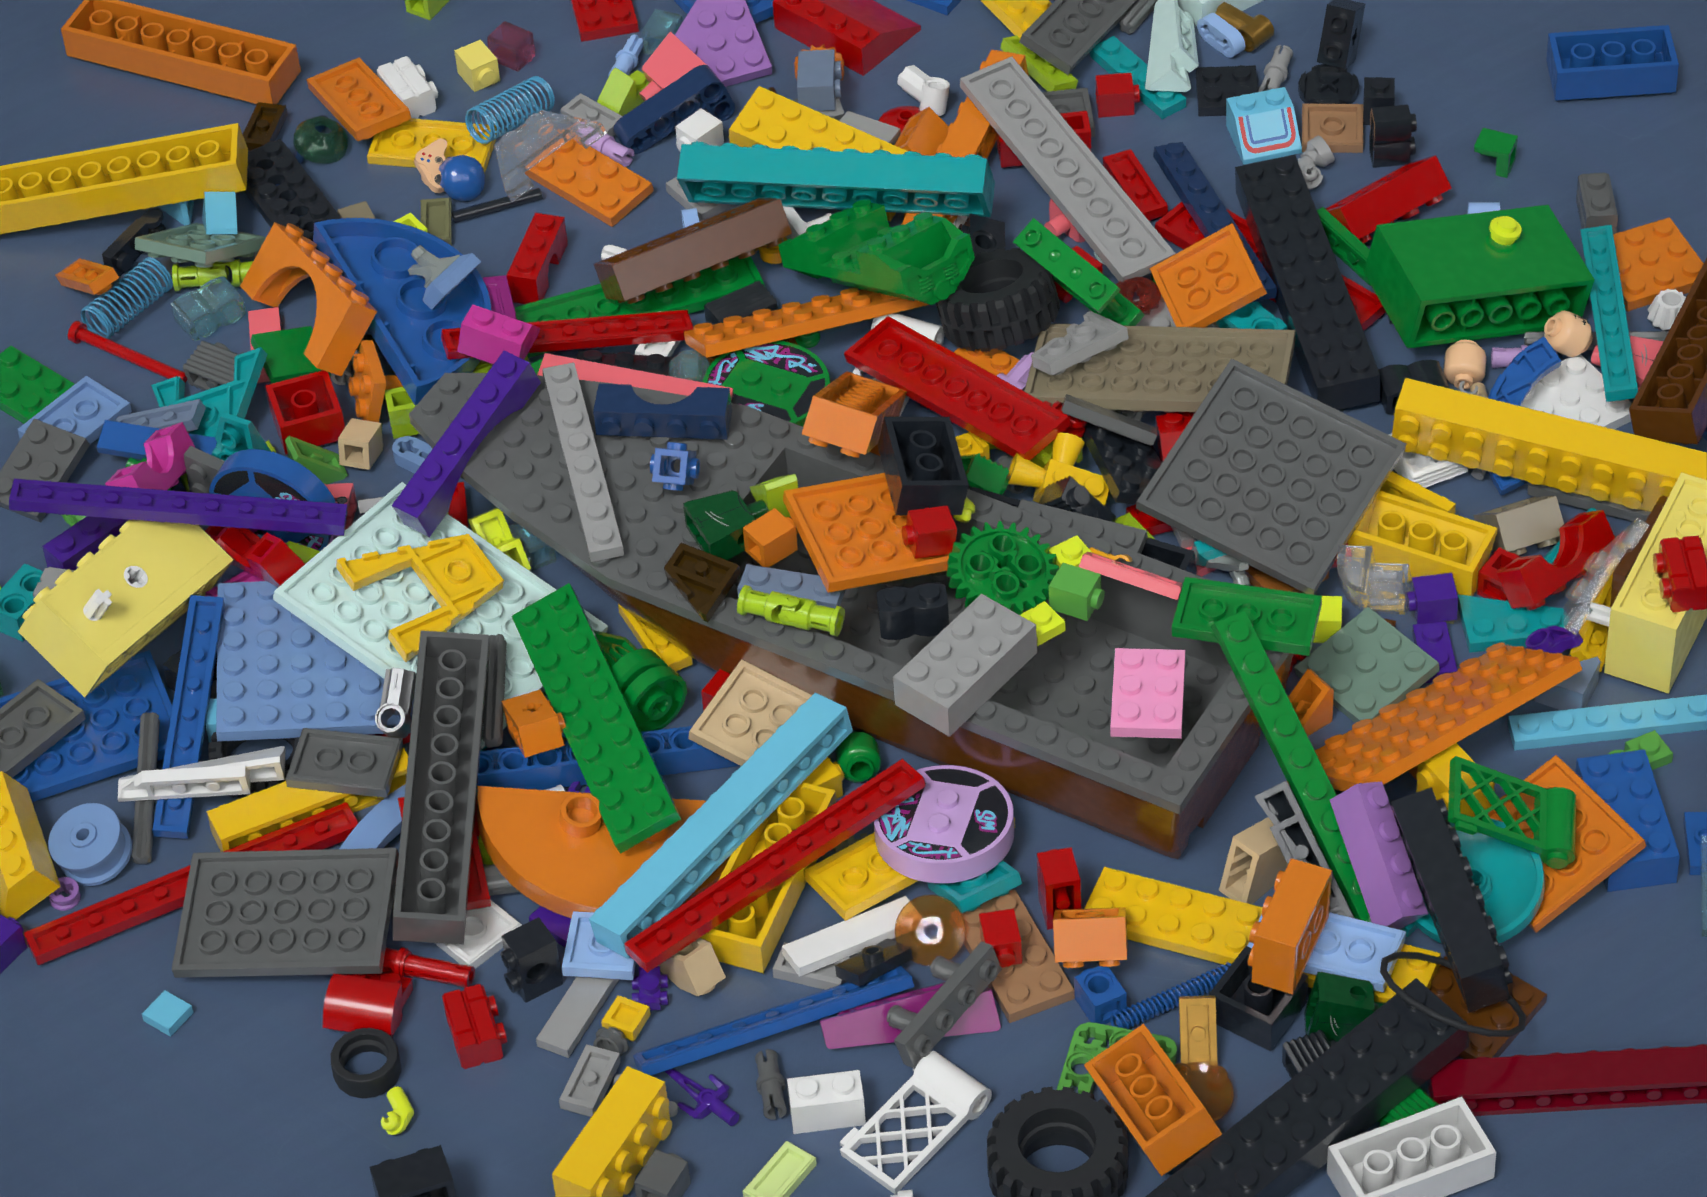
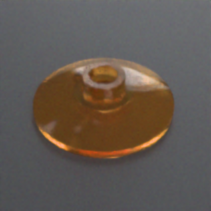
(927, 911)

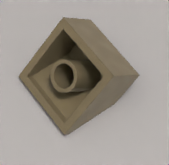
(1524, 523)

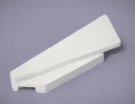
(208, 778)

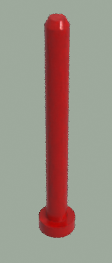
(78, 333)

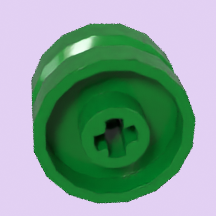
(650, 688)

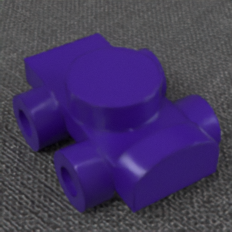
(650, 988)

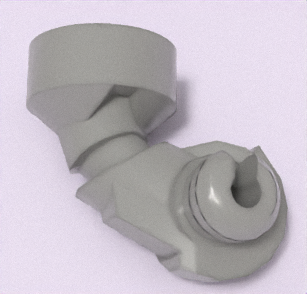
(1316, 154)

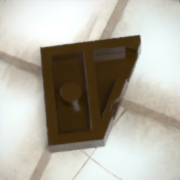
(701, 578)

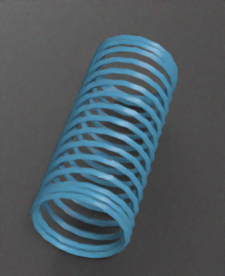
(528, 98)
(103, 318)

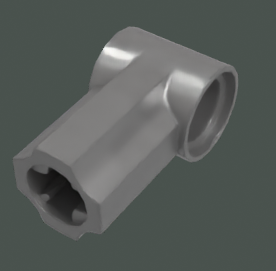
(396, 700)

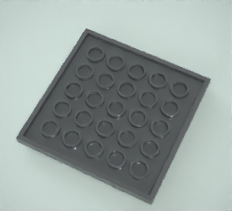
(1271, 476)

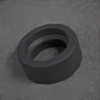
(366, 1084)

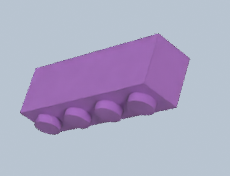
(1378, 855)

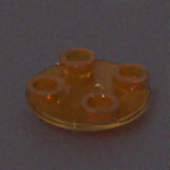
(1210, 1086)

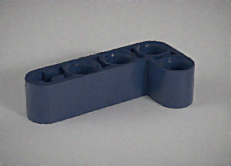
(671, 106)

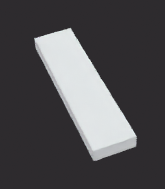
(843, 938)

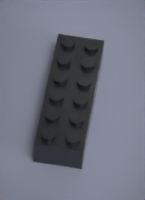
(1453, 899)

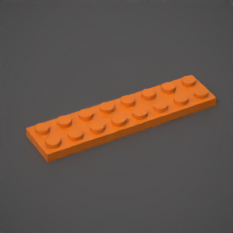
(793, 320)

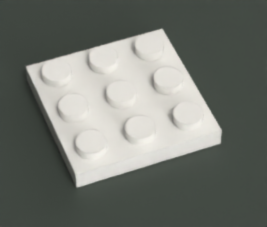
(1578, 394)

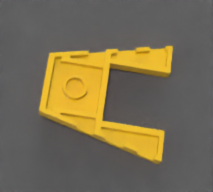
(450, 569)

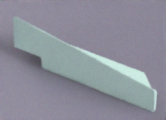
(1171, 48)

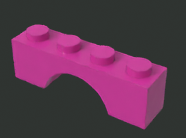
(164, 461)

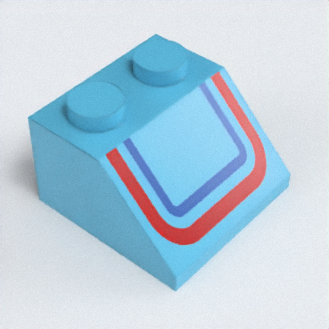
(1263, 125)

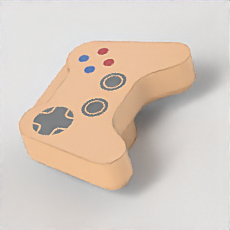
(428, 163)

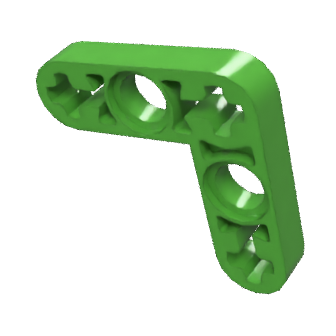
(1081, 1052)

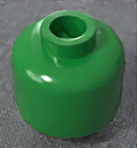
(859, 757)

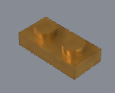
(1198, 1030)

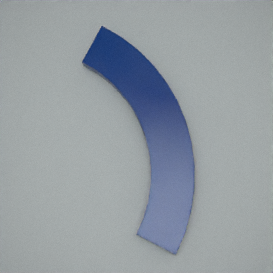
(1516, 383)

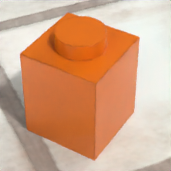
(770, 538)

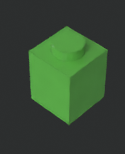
(1076, 591)

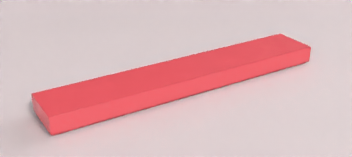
(618, 375)

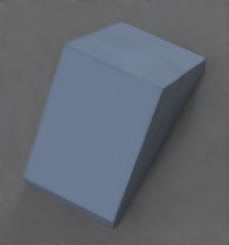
(1574, 691)

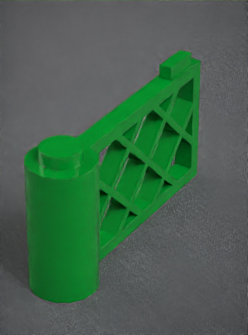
(1551, 820)

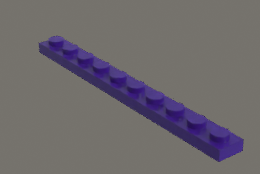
(178, 507)

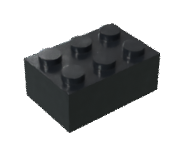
(922, 464)

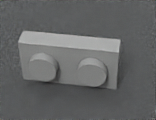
(588, 109)
(589, 1080)

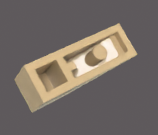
(694, 968)

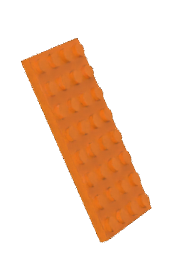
(1442, 714)

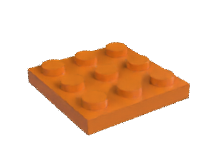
(1654, 260)
(1208, 279)

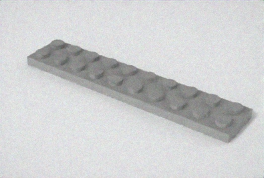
(1066, 169)

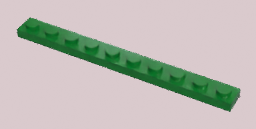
(1289, 747)

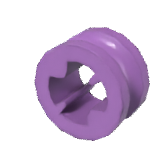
(69, 886)

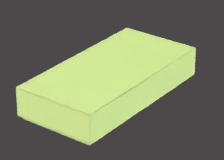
(781, 1173)

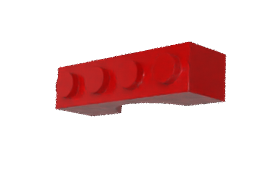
(263, 557)
(1533, 579)

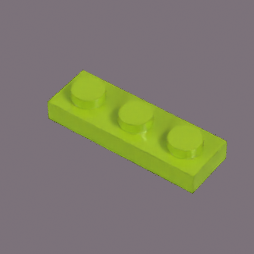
(1038, 68)

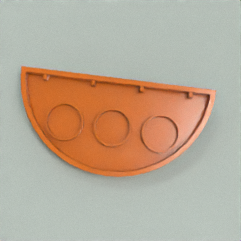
(560, 848)

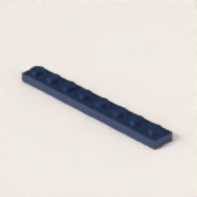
(1203, 201)

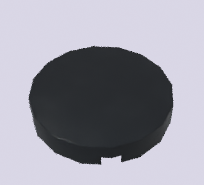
(1328, 86)

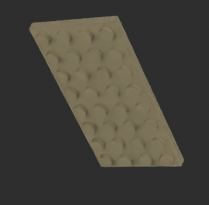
(1162, 366)

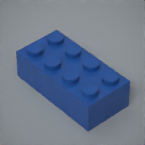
(1612, 62)
(1631, 791)

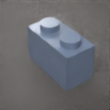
(818, 79)

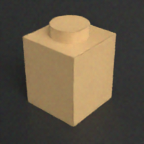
(360, 444)

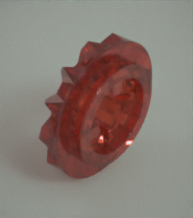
(1147, 291)

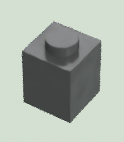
(663, 1176)

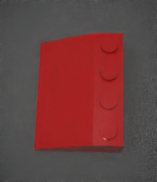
(856, 28)

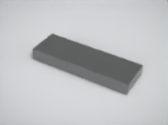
(1109, 420)

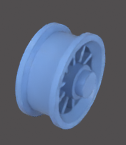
(90, 844)

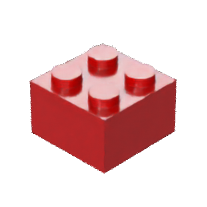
(306, 409)

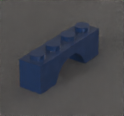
(699, 416)

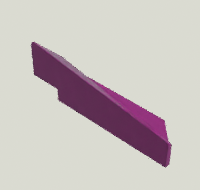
(869, 1024)

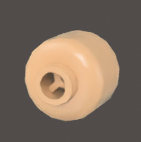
(1568, 333)
(1464, 362)

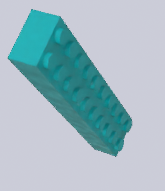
(837, 178)

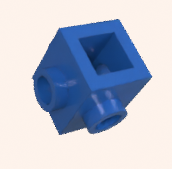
(663, 466)

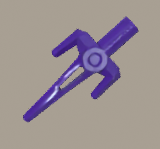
(707, 1100)

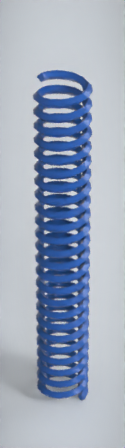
(1171, 1000)

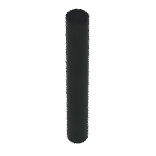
(495, 205)

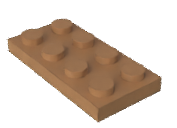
(1025, 986)

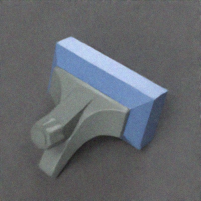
(441, 273)

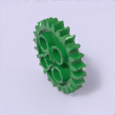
(1001, 569)

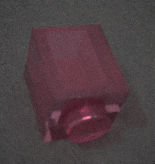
(511, 46)

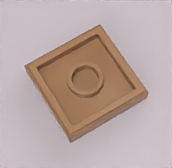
(1336, 123)

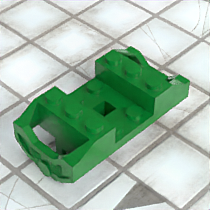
(902, 261)

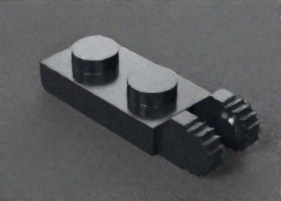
(122, 251)

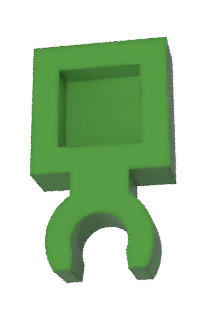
(1656, 749)

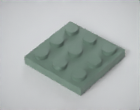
(194, 245)
(1369, 666)

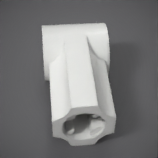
(927, 90)

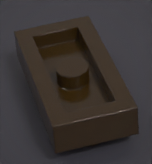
(264, 124)

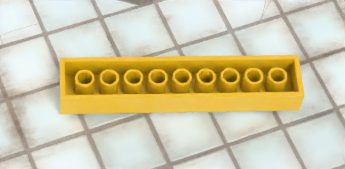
(122, 178)
(1540, 446)

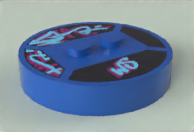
(276, 477)

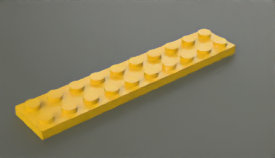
(1209, 924)

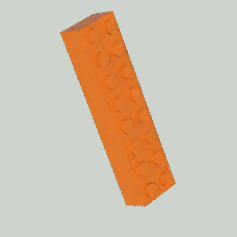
(181, 50)
(851, 413)

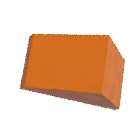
(1312, 702)

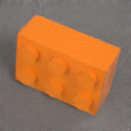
(1290, 925)

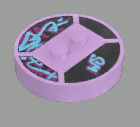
(949, 827)

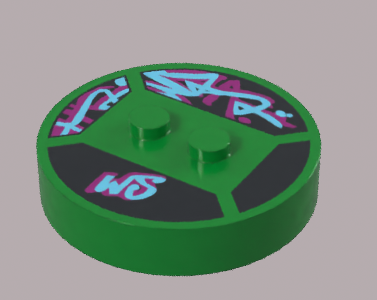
(771, 378)

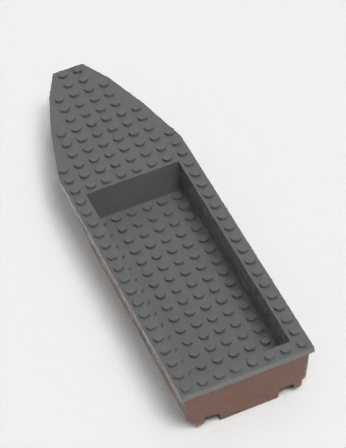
(1035, 736)

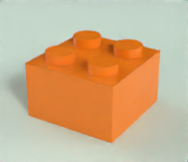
(1090, 936)

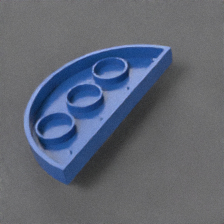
(406, 330)

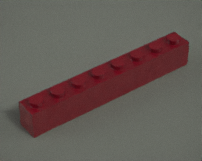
(1575, 1080)

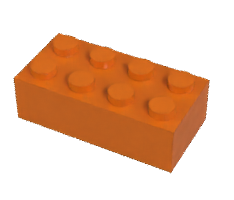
(1153, 1099)

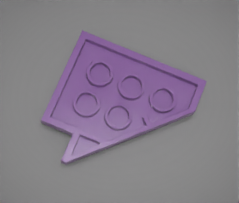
(725, 40)

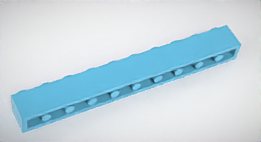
(722, 822)

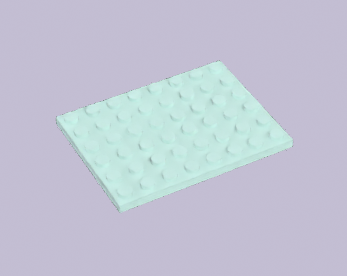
(362, 618)

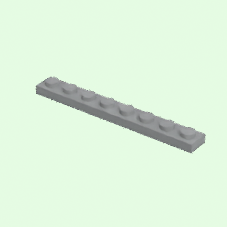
(583, 462)

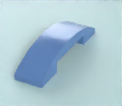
(379, 825)

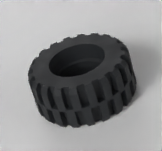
(1000, 302)
(1050, 1120)

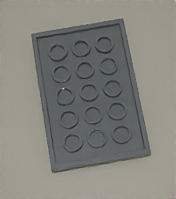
(286, 913)

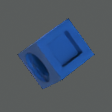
(1099, 994)

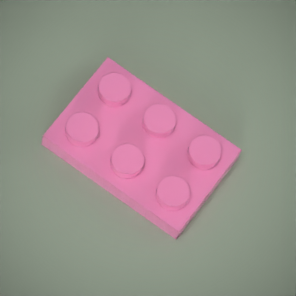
(1148, 693)

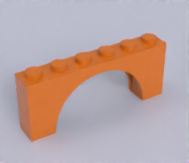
(341, 310)

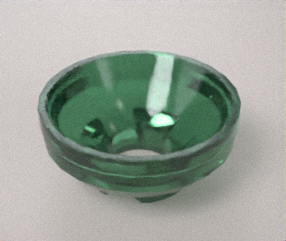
(319, 146)

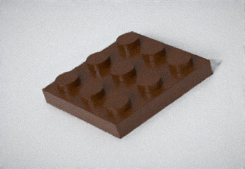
(1493, 1017)

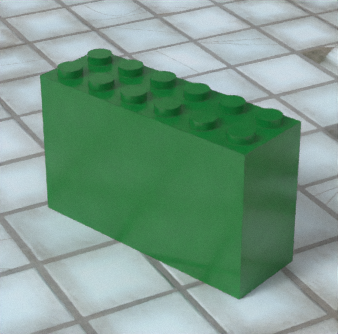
(1455, 283)

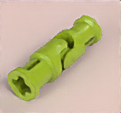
(197, 276)
(790, 610)

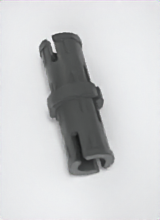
(770, 1084)

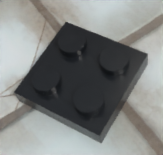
(1219, 83)

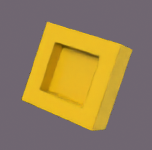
(626, 1016)

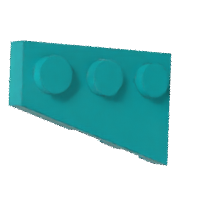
(1494, 621)

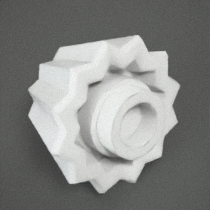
(1665, 308)

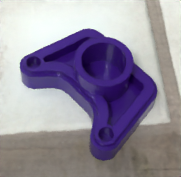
(1553, 639)

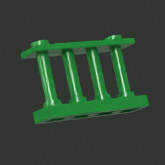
(1077, 275)

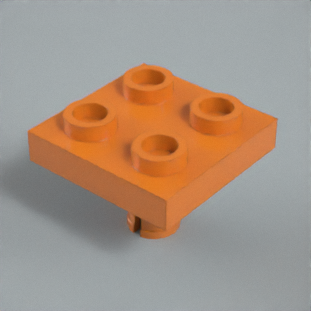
(369, 382)

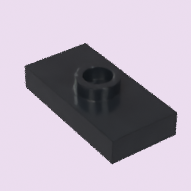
(873, 962)

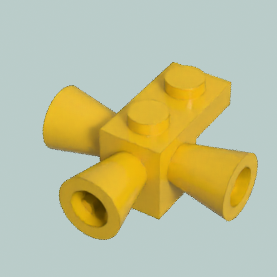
(1064, 455)

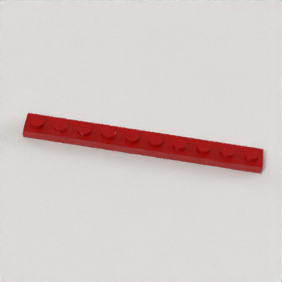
(774, 865)
(169, 891)

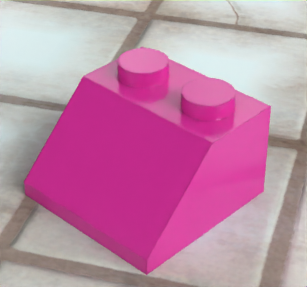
(489, 333)

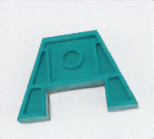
(228, 398)

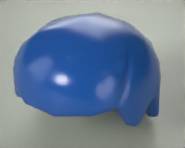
(462, 177)

